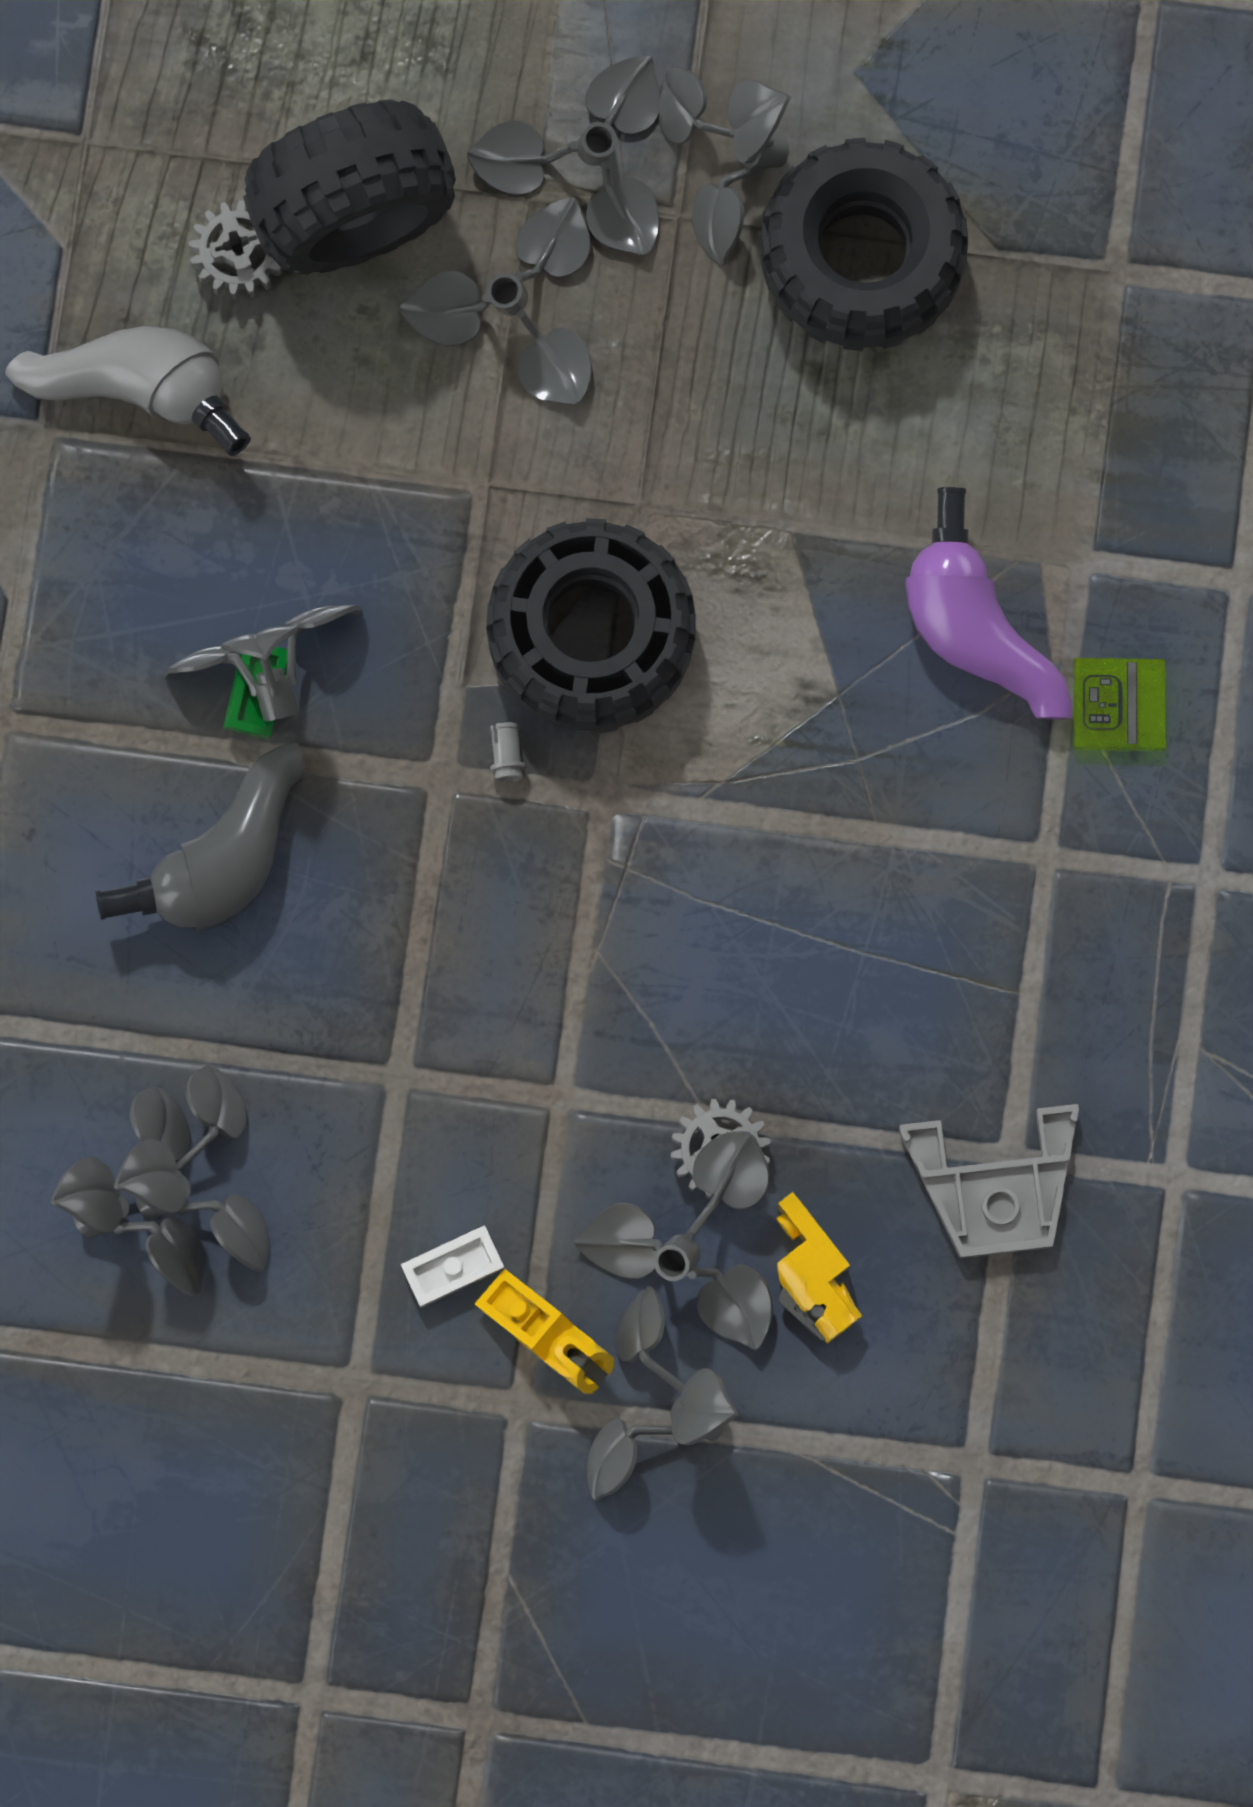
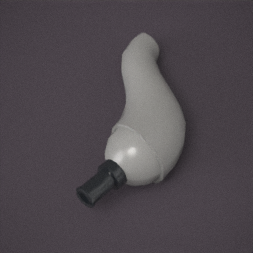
(143, 365)

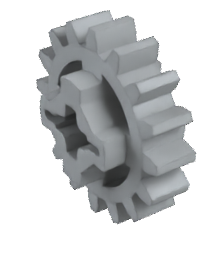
(221, 255)
(709, 1130)

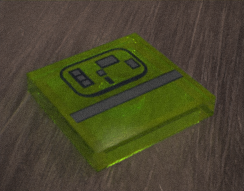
(1119, 704)

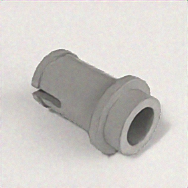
(506, 752)

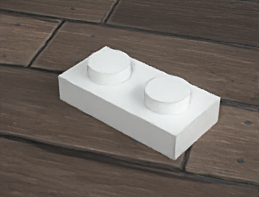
(452, 1266)

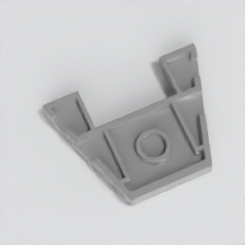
(997, 1203)

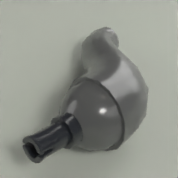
(225, 866)

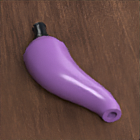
(963, 622)

